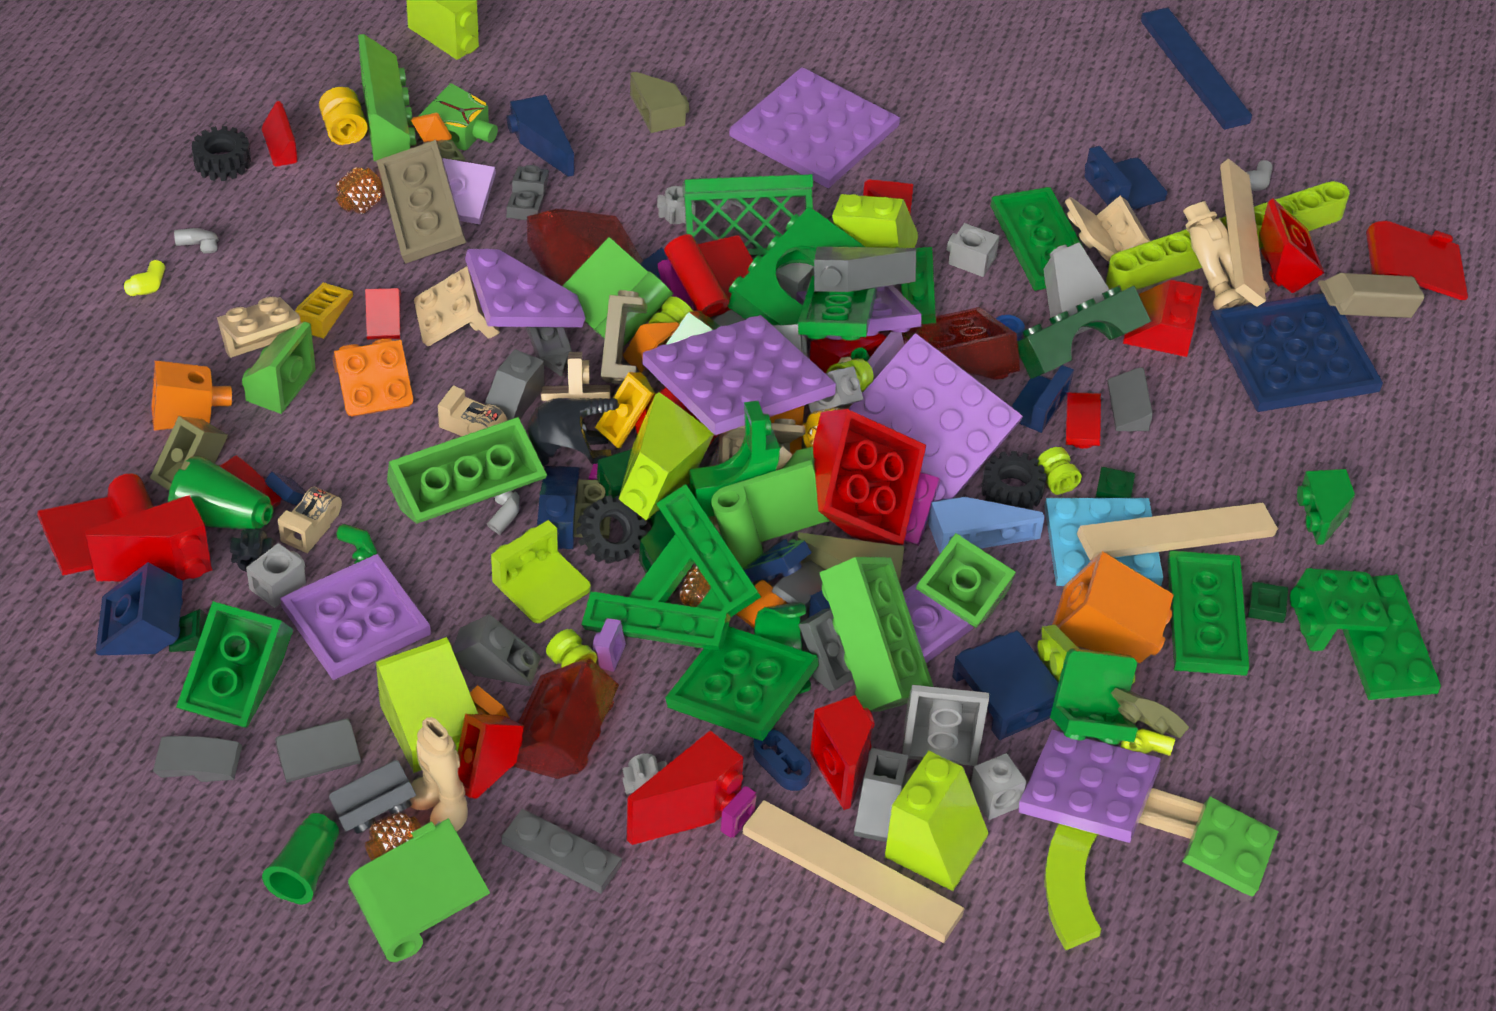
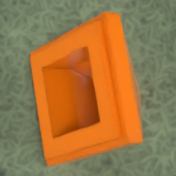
(431, 128)

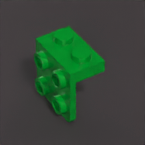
(1335, 601)
(1085, 700)

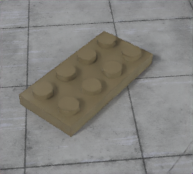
(421, 201)

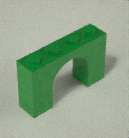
(760, 291)

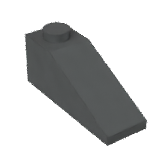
(862, 268)

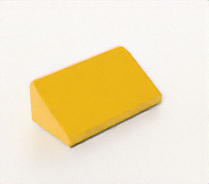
(632, 398)

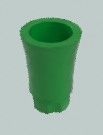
(300, 863)

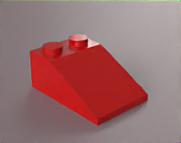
(163, 535)
(686, 791)

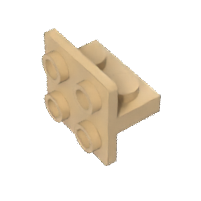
(577, 376)

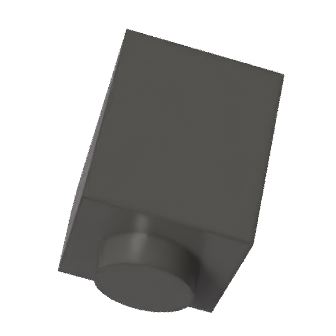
(516, 384)

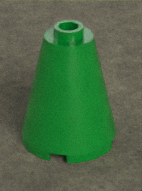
(221, 496)

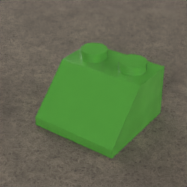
(281, 369)
(967, 581)

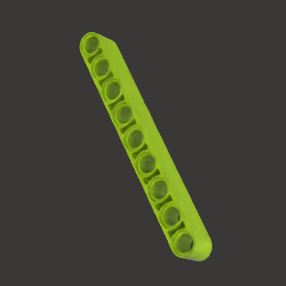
(1174, 254)

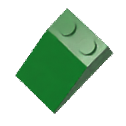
(234, 664)

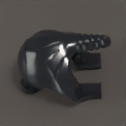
(561, 424)

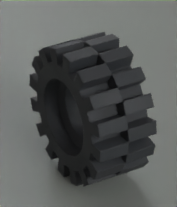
(221, 141)
(1016, 468)
(592, 536)

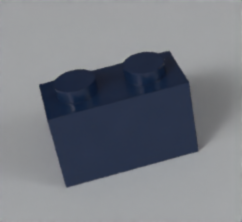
(140, 613)

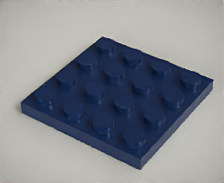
(1294, 352)

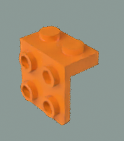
(373, 377)

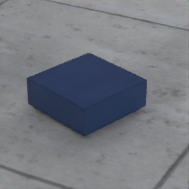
(285, 488)

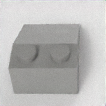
(945, 723)

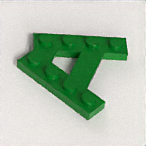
(645, 611)

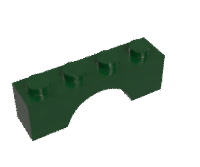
(1051, 347)
(611, 475)

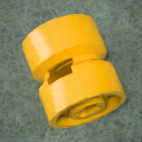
(343, 115)

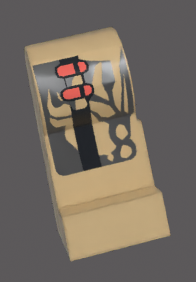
(465, 415)
(309, 518)

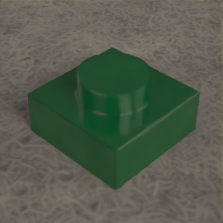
(1114, 483)
(1268, 602)

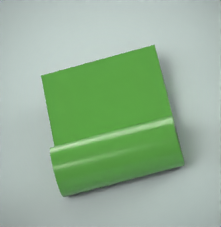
(607, 273)
(766, 509)
(416, 888)

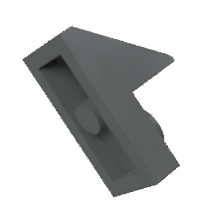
(827, 645)

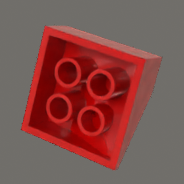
(865, 476)

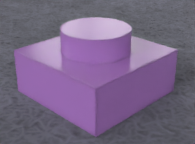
(609, 644)

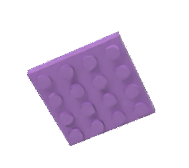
(814, 127)
(735, 366)
(940, 407)

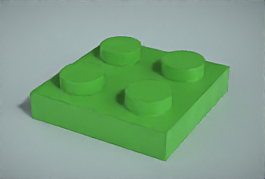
(1230, 846)

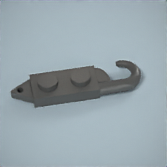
(550, 346)

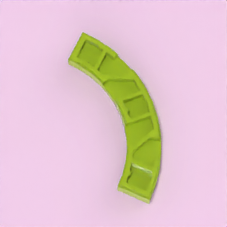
(1066, 886)

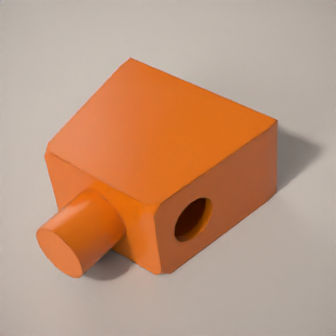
(184, 392)

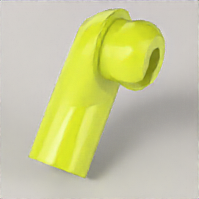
(146, 282)
(1150, 741)

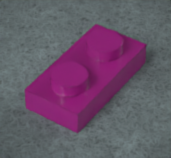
(920, 512)

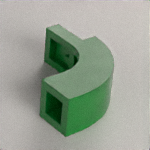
(756, 457)

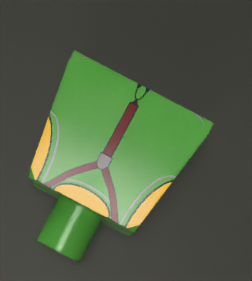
(463, 116)

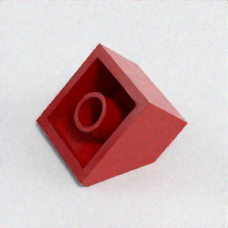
(1288, 249)
(1172, 316)
(842, 746)

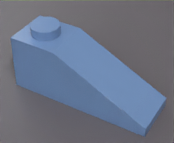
(983, 522)

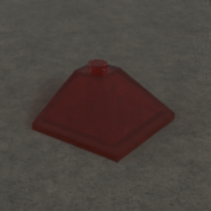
(568, 238)
(972, 342)

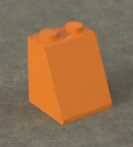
(1114, 610)

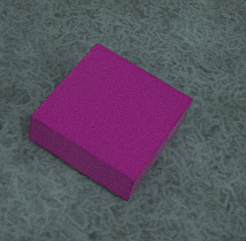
(738, 812)

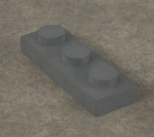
(561, 851)

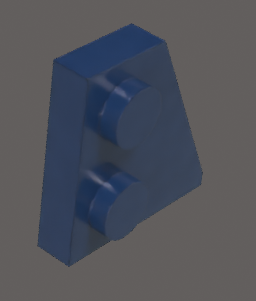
(780, 558)

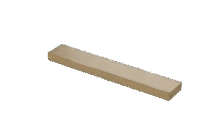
(1242, 233)
(1177, 531)
(853, 871)

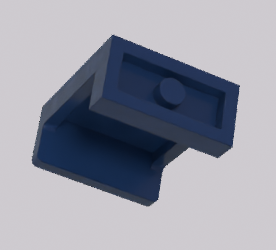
(1014, 677)

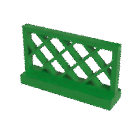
(744, 188)

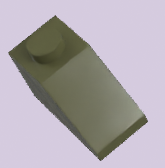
(658, 102)
(187, 439)

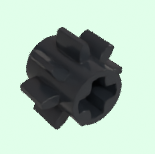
(249, 547)

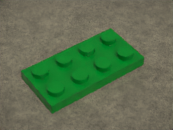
(1033, 228)
(836, 313)
(1207, 613)
(1396, 659)

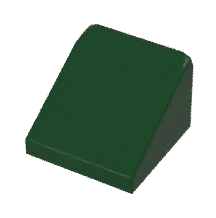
(190, 631)

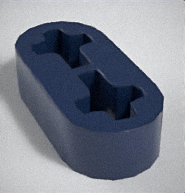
(786, 756)

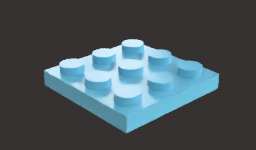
(1068, 514)

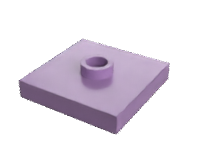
(470, 188)

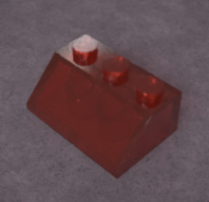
(565, 719)

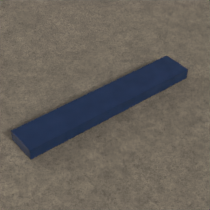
(1196, 68)

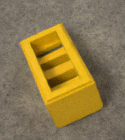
(327, 317)

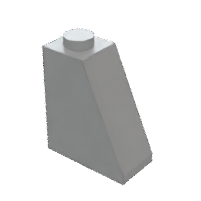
(1071, 280)

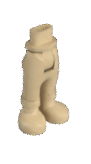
(1212, 247)
(440, 778)

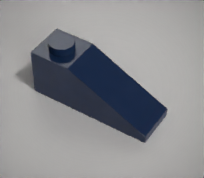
(541, 132)
(559, 502)

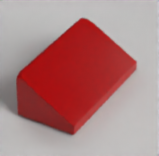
(279, 136)

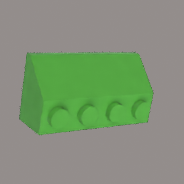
(385, 100)
(464, 471)
(875, 631)

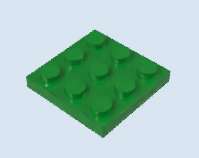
(743, 684)

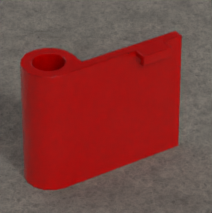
(1427, 258)
(708, 269)
(66, 524)

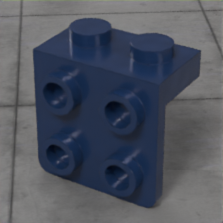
(1124, 178)

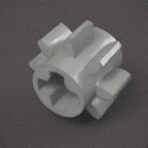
(672, 205)
(640, 770)

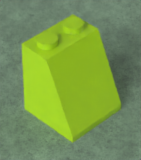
(446, 24)
(876, 221)
(662, 455)
(423, 686)
(936, 823)

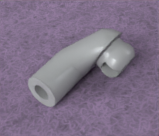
(1261, 177)
(193, 236)
(506, 513)

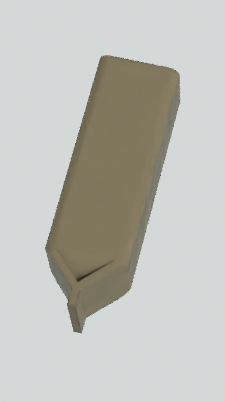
(1373, 294)

